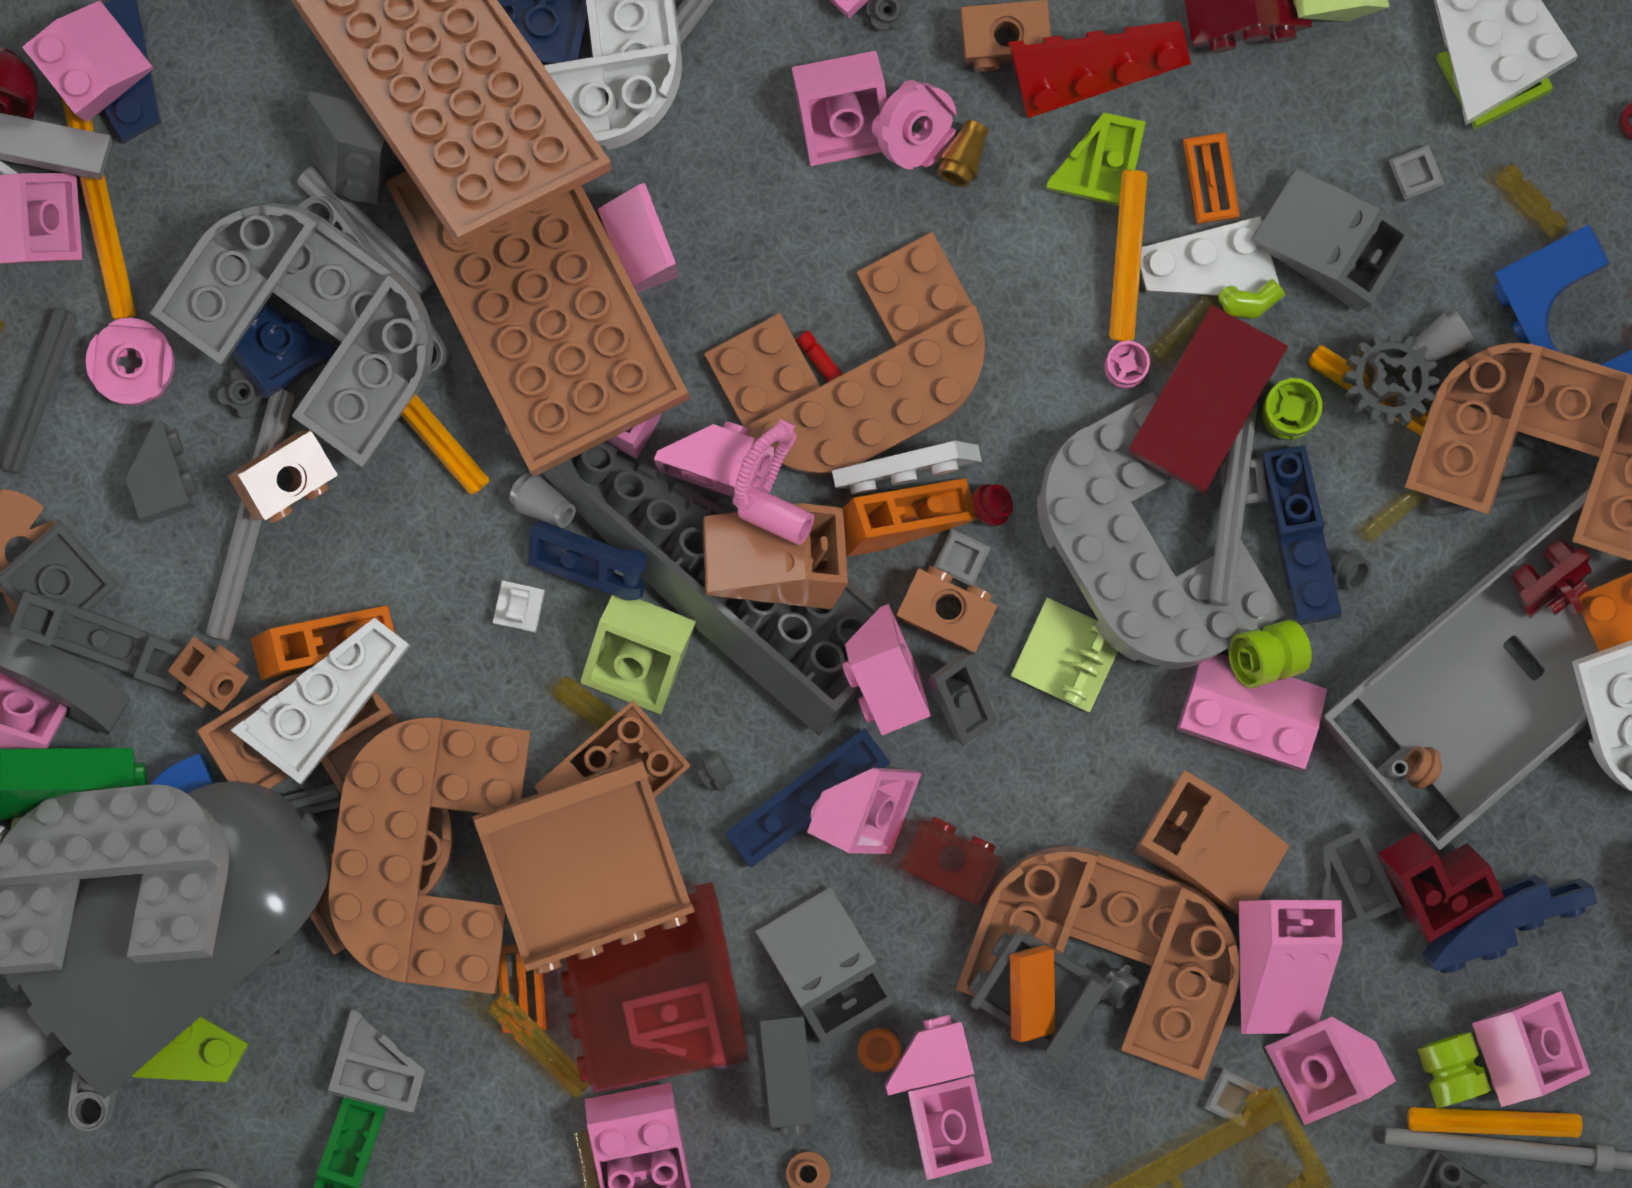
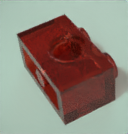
(923, 860)

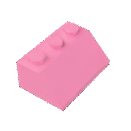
(1266, 721)

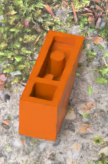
(905, 515)
(304, 644)

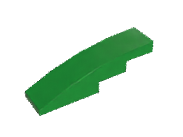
(350, 1145)

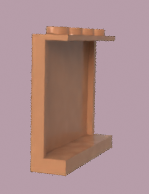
(583, 866)

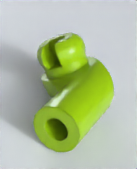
(1249, 304)

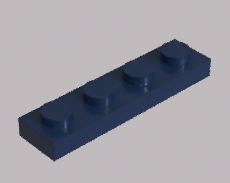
(791, 807)

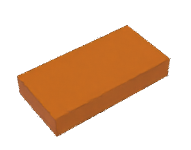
(1032, 993)

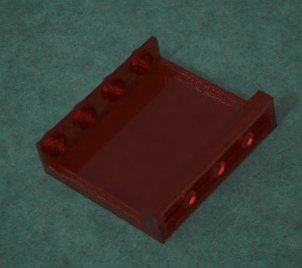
(658, 1003)

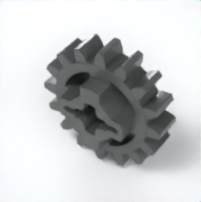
(1402, 392)

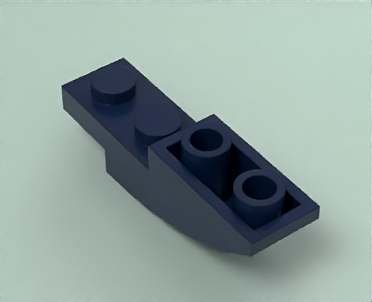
(1301, 535)
(1493, 930)

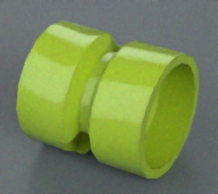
(1291, 409)
(1270, 654)
(1453, 1069)

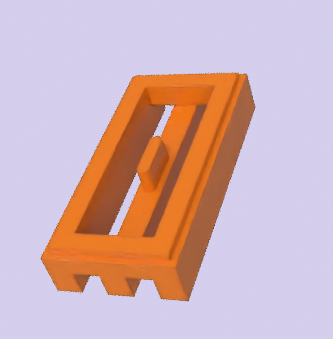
(1216, 213)
(522, 985)

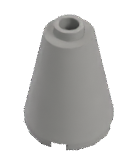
(22, 1045)

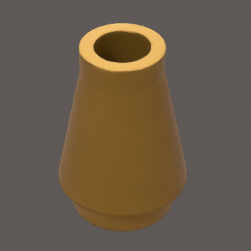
(963, 156)

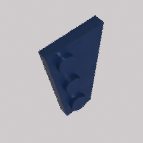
(550, 27)
(138, 106)
(279, 351)

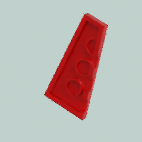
(1081, 68)

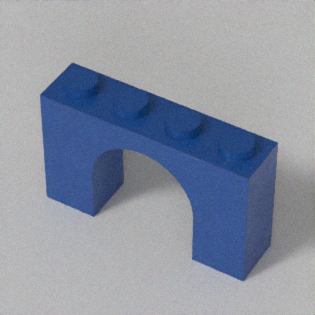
(1542, 276)

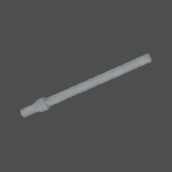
(1602, 1157)

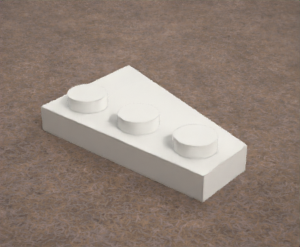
(1208, 262)
(906, 466)

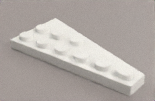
(1500, 49)

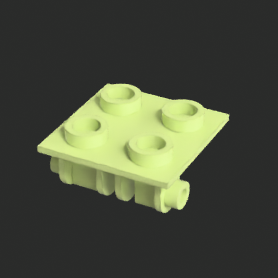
(1065, 656)

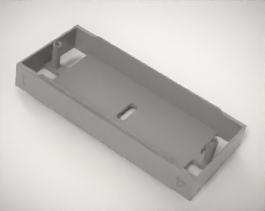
(1469, 696)

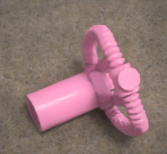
(755, 484)

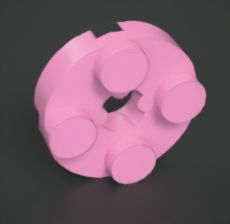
(897, 117)
(113, 343)

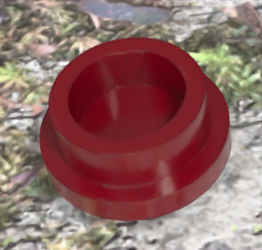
(992, 504)

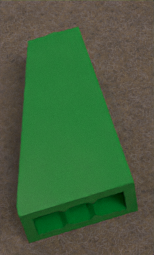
(44, 774)

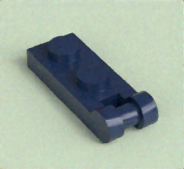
(587, 561)

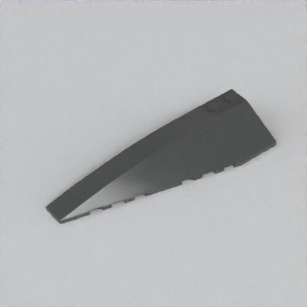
(781, 646)

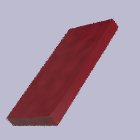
(1207, 399)

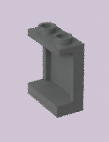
(1075, 990)

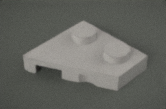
(375, 1070)

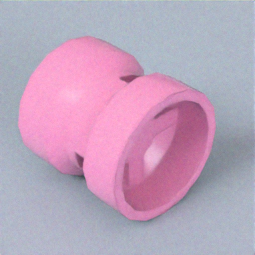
(1130, 357)

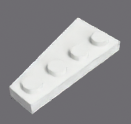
(316, 708)

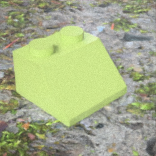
(637, 652)

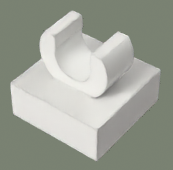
(519, 606)

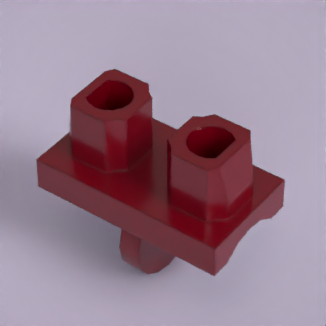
(1559, 586)

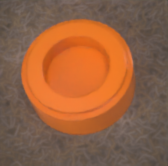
(879, 1050)

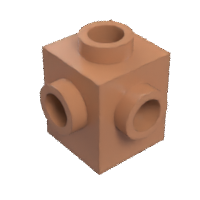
(208, 674)

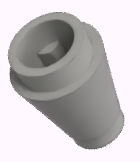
(1443, 337)
(541, 501)

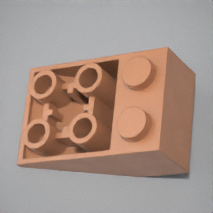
(763, 567)
(621, 740)
(1211, 843)

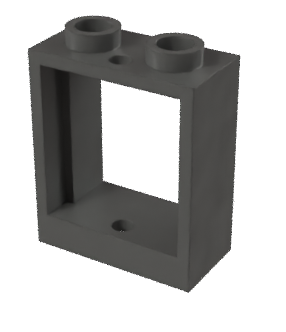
(787, 1074)

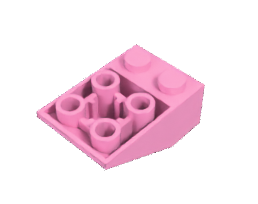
(1286, 962)
(637, 1139)

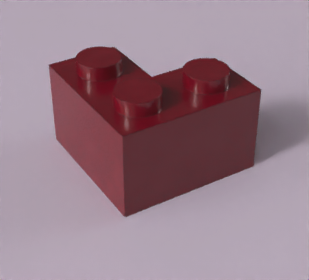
(1225, 22)
(1436, 890)

